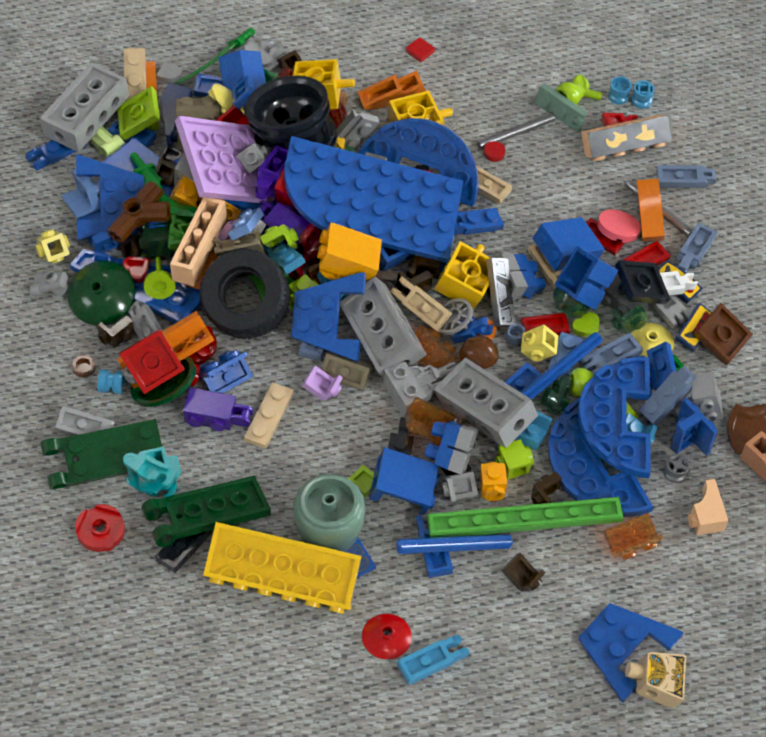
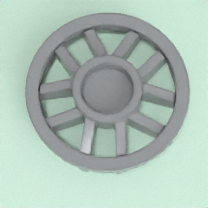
(461, 312)

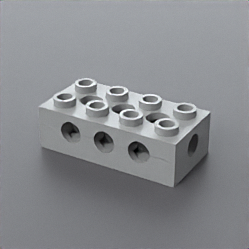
(84, 107)
(382, 327)
(486, 402)

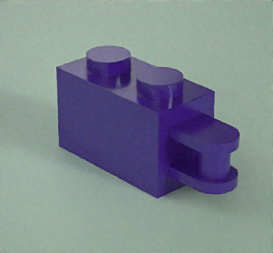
(270, 172)
(282, 215)
(215, 410)

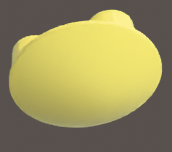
(223, 97)

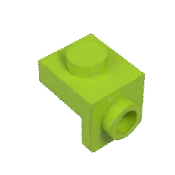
(275, 235)

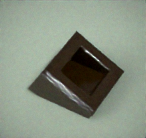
(289, 60)
(165, 169)
(131, 246)

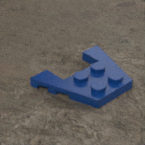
(115, 188)
(318, 315)
(615, 636)

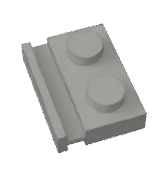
(357, 128)

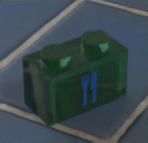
(155, 239)

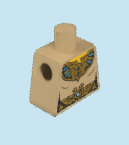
(659, 677)

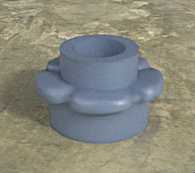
(512, 330)

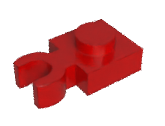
(615, 118)

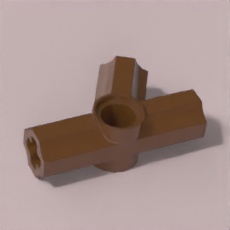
(139, 210)

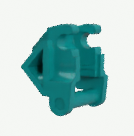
(153, 471)

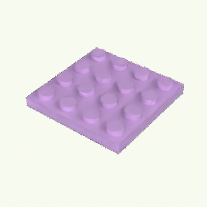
(213, 158)

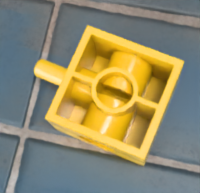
(328, 74)
(417, 106)
(465, 274)

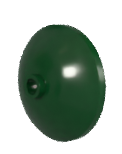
(107, 303)
(169, 390)

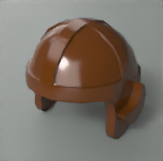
(480, 351)

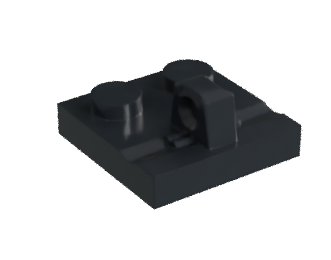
(641, 282)

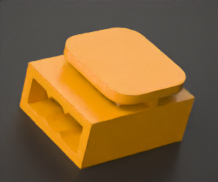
(348, 253)

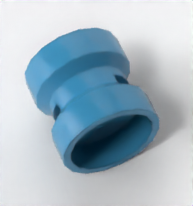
(619, 90)
(642, 94)
(109, 381)

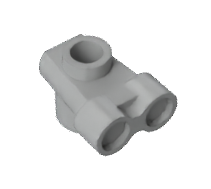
(49, 281)

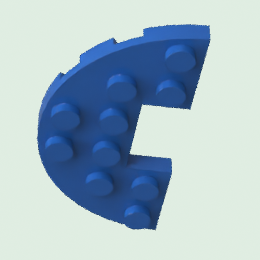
(429, 145)
(604, 415)
(583, 471)

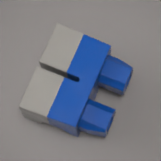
(523, 276)
(454, 447)

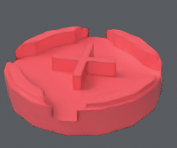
(618, 225)

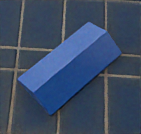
(242, 63)

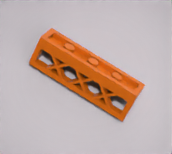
(184, 335)

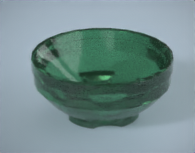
(569, 305)

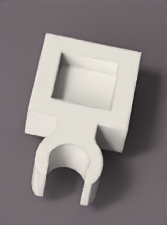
(677, 284)

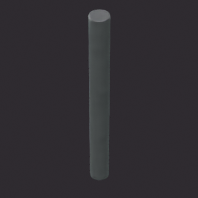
(518, 130)
(685, 229)

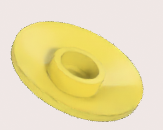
(655, 330)

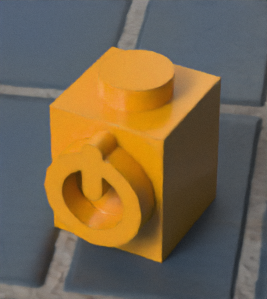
(493, 481)

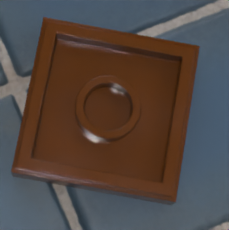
(722, 334)

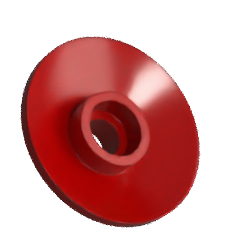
(386, 646)

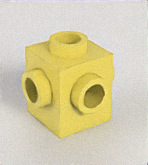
(60, 247)
(539, 343)

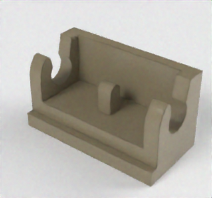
(250, 241)

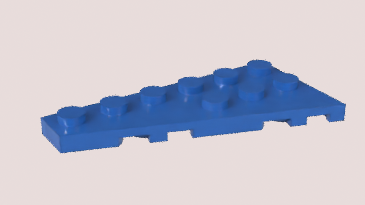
(174, 308)

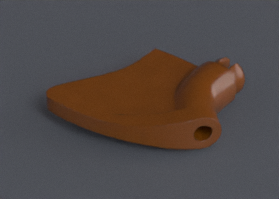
(745, 424)

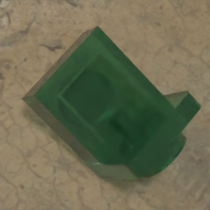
(631, 321)

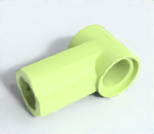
(106, 142)

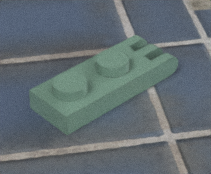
(561, 107)

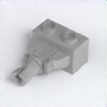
(409, 382)
(705, 395)

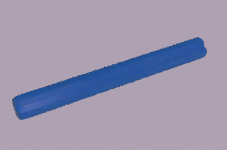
(562, 365)
(456, 543)

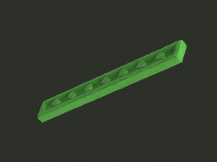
(525, 517)

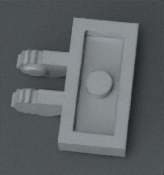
(268, 59)

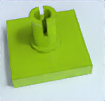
(139, 113)

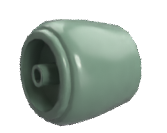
(329, 512)

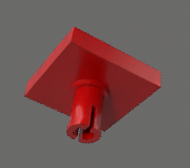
(151, 361)

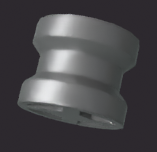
(674, 463)

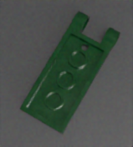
(99, 452)
(201, 509)

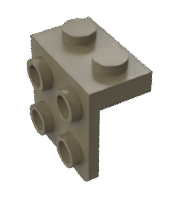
(197, 108)

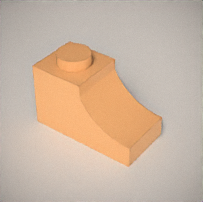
(709, 514)

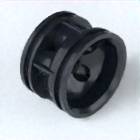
(290, 108)

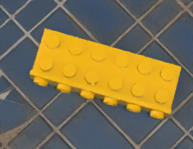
(282, 567)

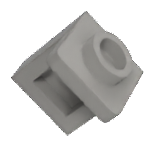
(253, 156)
(460, 486)

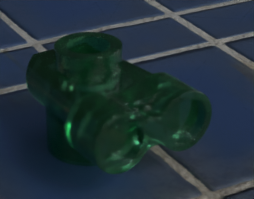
(555, 397)

